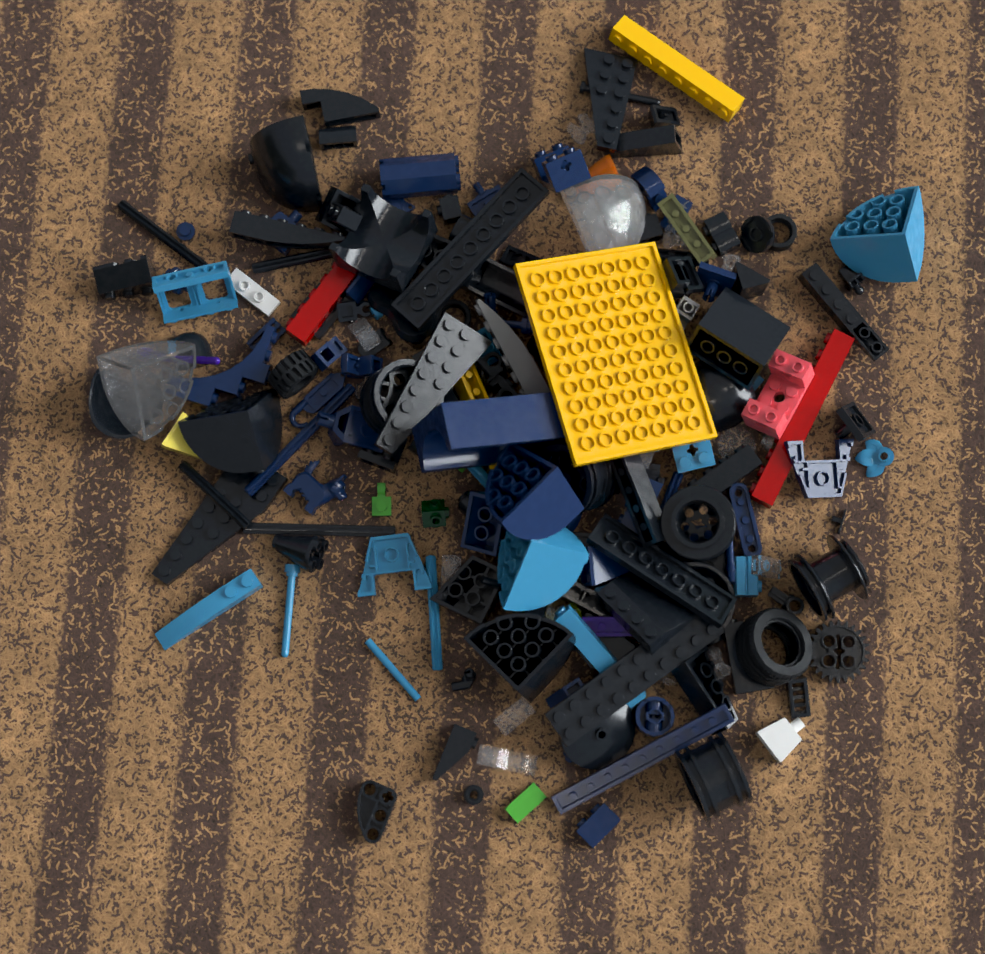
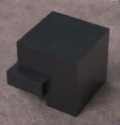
(682, 276)

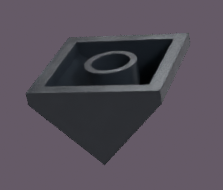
(748, 282)

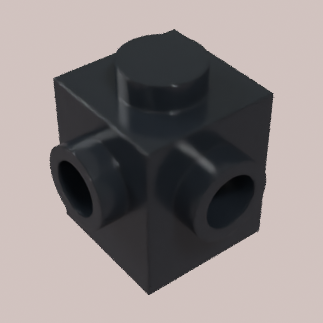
(449, 209)

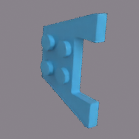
(392, 555)

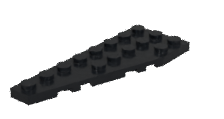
(213, 526)

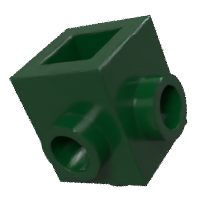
(434, 513)

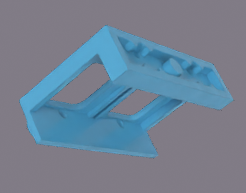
(193, 279)

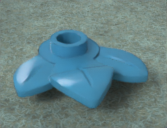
(872, 457)

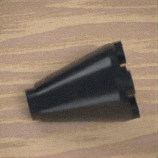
(302, 549)

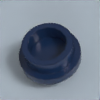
(185, 231)

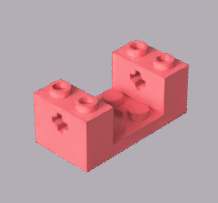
(788, 377)

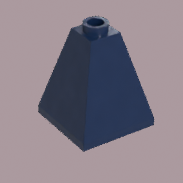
(599, 568)

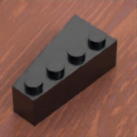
(702, 686)

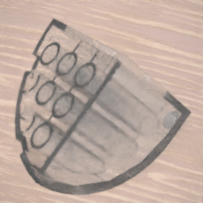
(606, 211)
(148, 383)

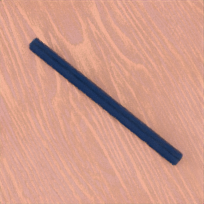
(298, 441)

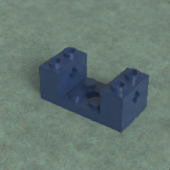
(560, 167)

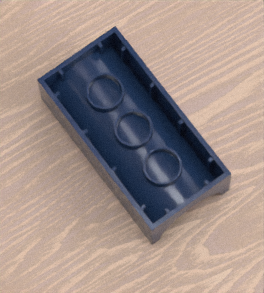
(479, 429)

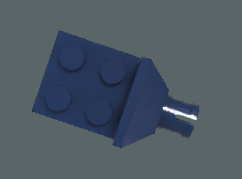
(348, 428)

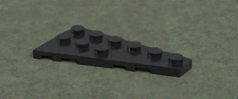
(609, 90)

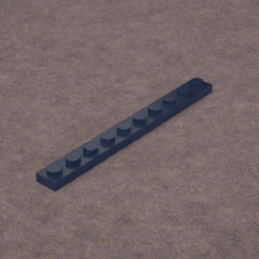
(642, 758)

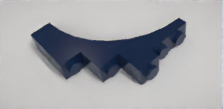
(233, 380)

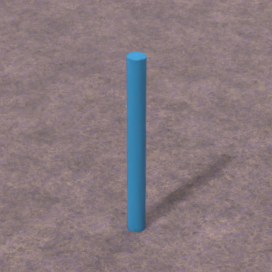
(392, 669)

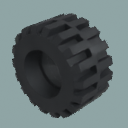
(293, 374)

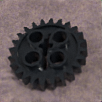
(855, 652)

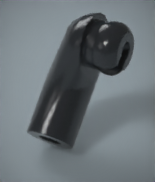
(466, 681)

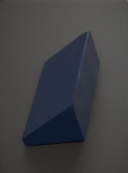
(358, 289)

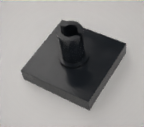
(854, 423)

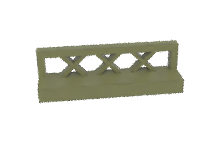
(686, 229)

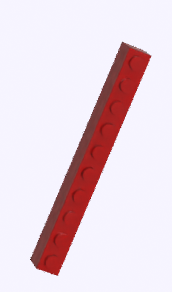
(778, 464)

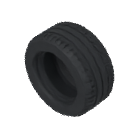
(791, 633)

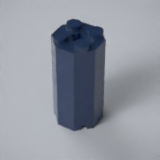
(420, 176)

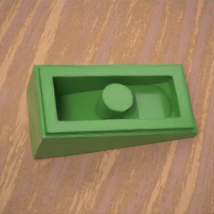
(525, 802)

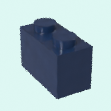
(597, 825)

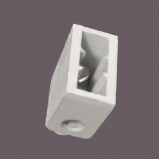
(781, 737)

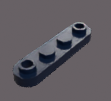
(745, 520)

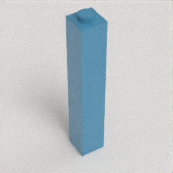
(589, 643)

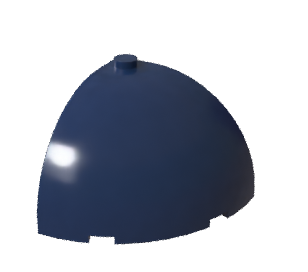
(529, 495)

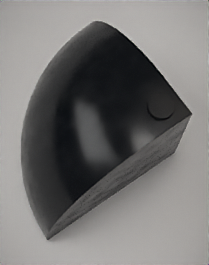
(287, 165)
(237, 432)
(524, 649)

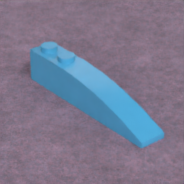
(209, 608)

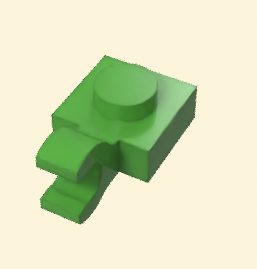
(381, 505)

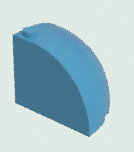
(884, 237)
(538, 570)

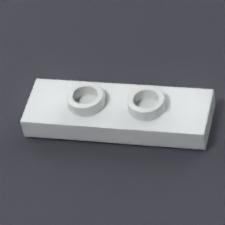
(254, 293)

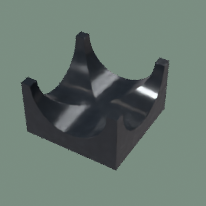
(386, 243)

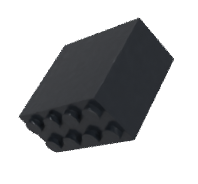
(737, 338)

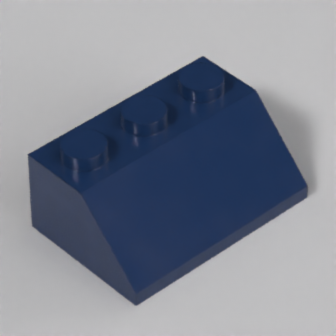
(481, 529)

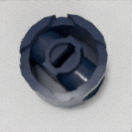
(654, 716)

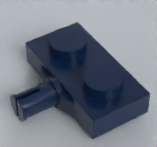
(482, 198)

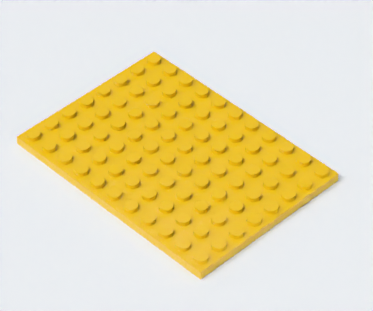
(614, 353)

